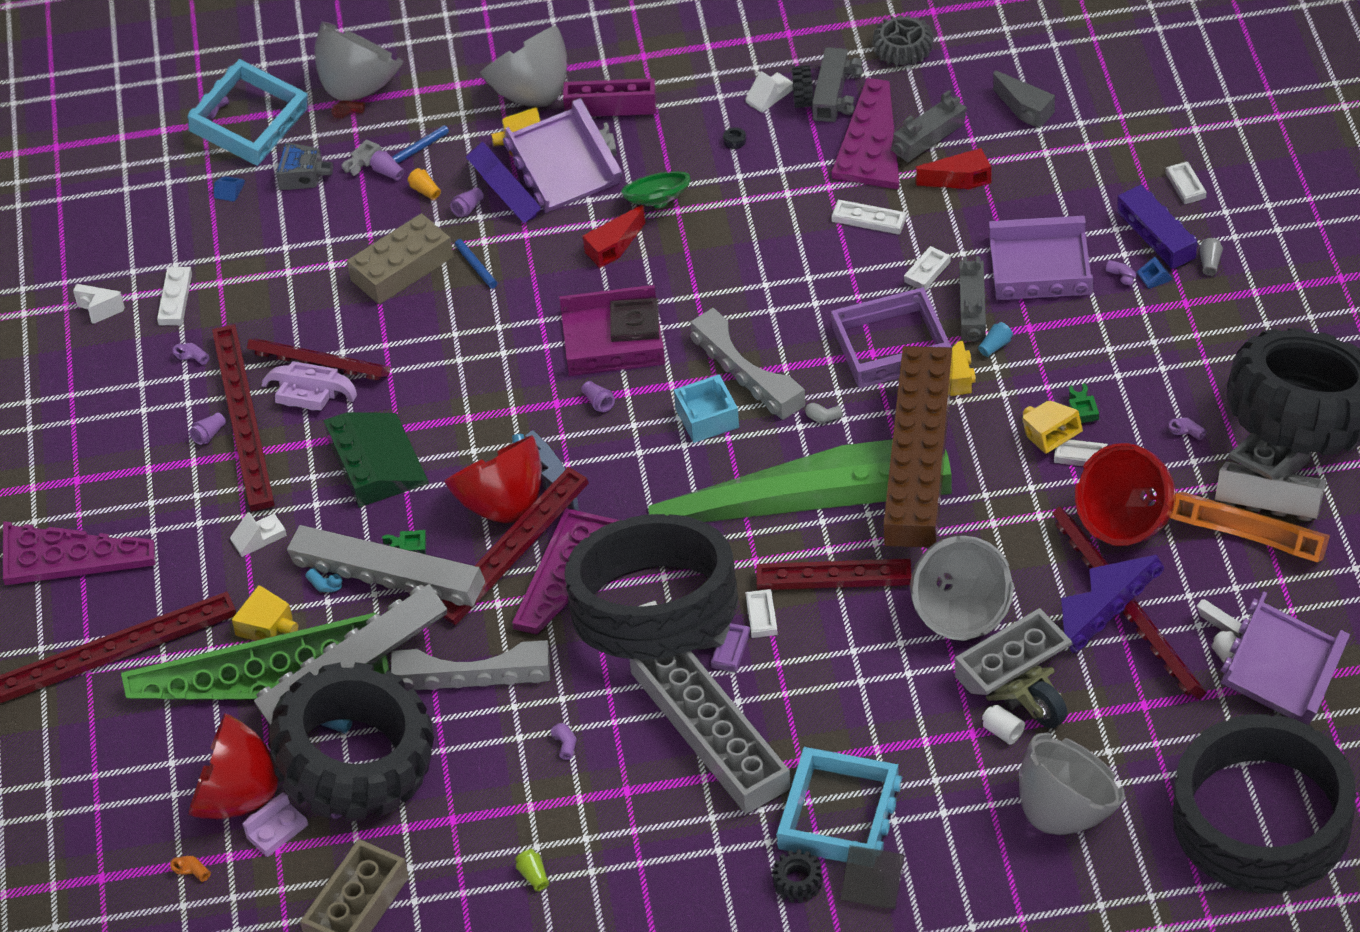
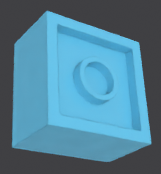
(706, 408)

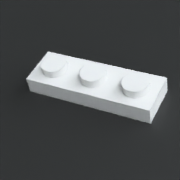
(174, 296)

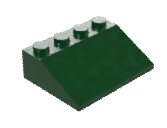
(374, 455)

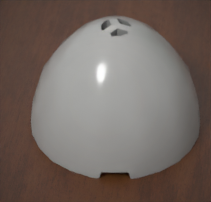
(351, 64)
(533, 73)
(978, 589)
(1065, 786)

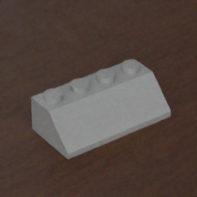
(1283, 495)
(1009, 653)

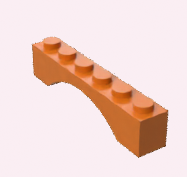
(1249, 525)

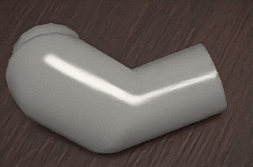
(821, 414)

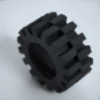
(802, 86)
(799, 889)

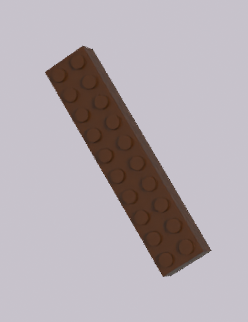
(918, 447)

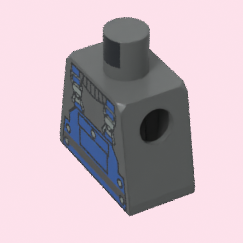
(301, 167)

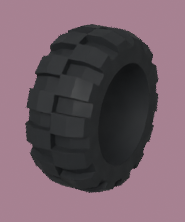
(359, 696)

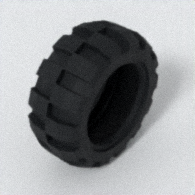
(1298, 390)

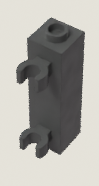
(831, 82)
(929, 127)
(972, 300)

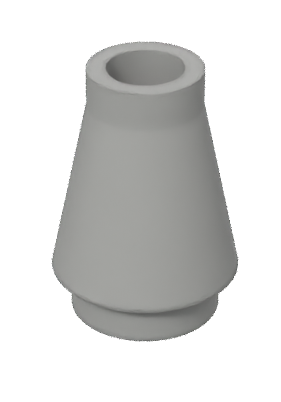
(1210, 254)

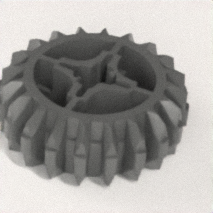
(903, 40)

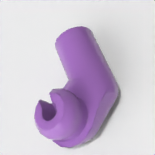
(568, 739)

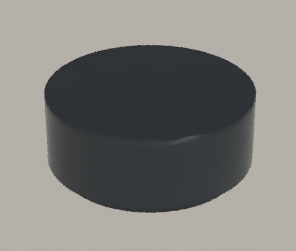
(734, 138)

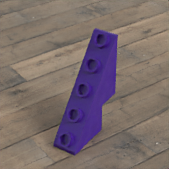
(503, 182)
(1110, 592)

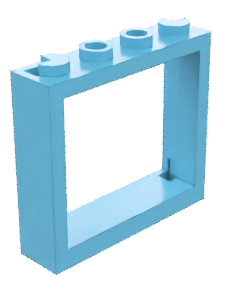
(250, 151)
(827, 846)

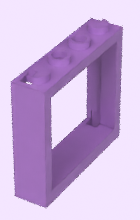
(876, 310)

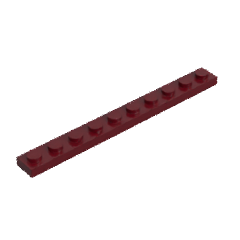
(243, 418)
(1132, 611)
(116, 646)

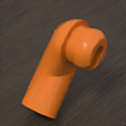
(190, 865)

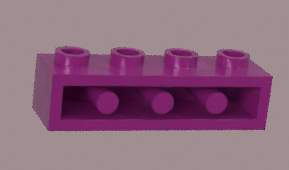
(613, 96)

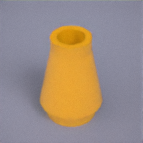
(423, 183)

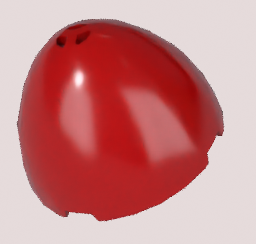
(503, 485)
(1113, 492)
(238, 774)

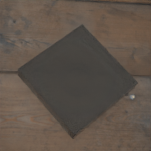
(634, 319)
(872, 877)

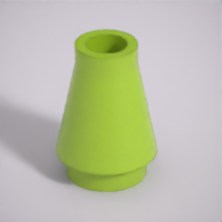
(532, 868)

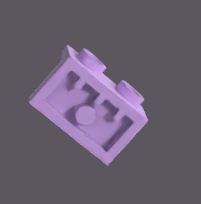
(274, 824)

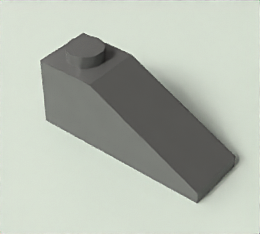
(1025, 100)

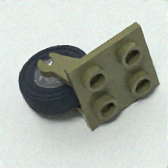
(1039, 699)

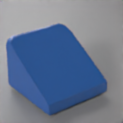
(228, 188)
(1154, 273)

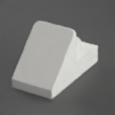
(768, 90)
(99, 301)
(254, 535)

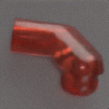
(344, 108)

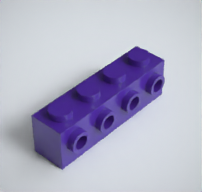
(1157, 226)

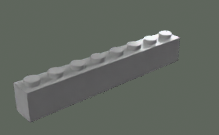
(385, 565)
(365, 645)

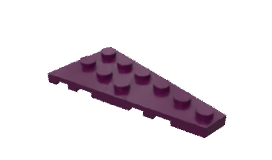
(867, 145)
(58, 553)
(548, 588)

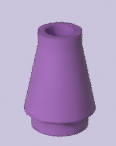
(386, 165)
(464, 203)
(599, 397)
(205, 429)

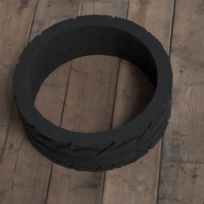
(653, 629)
(1277, 741)

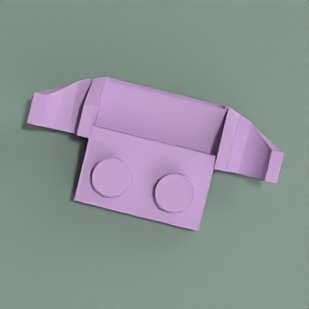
(309, 385)

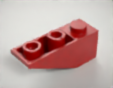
(958, 171)
(612, 239)

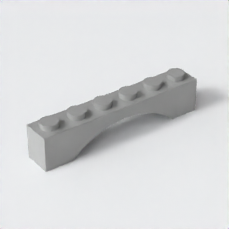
(777, 391)
(521, 664)

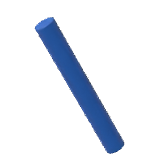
(422, 143)
(475, 263)

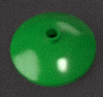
(657, 188)

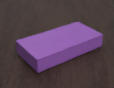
(730, 653)

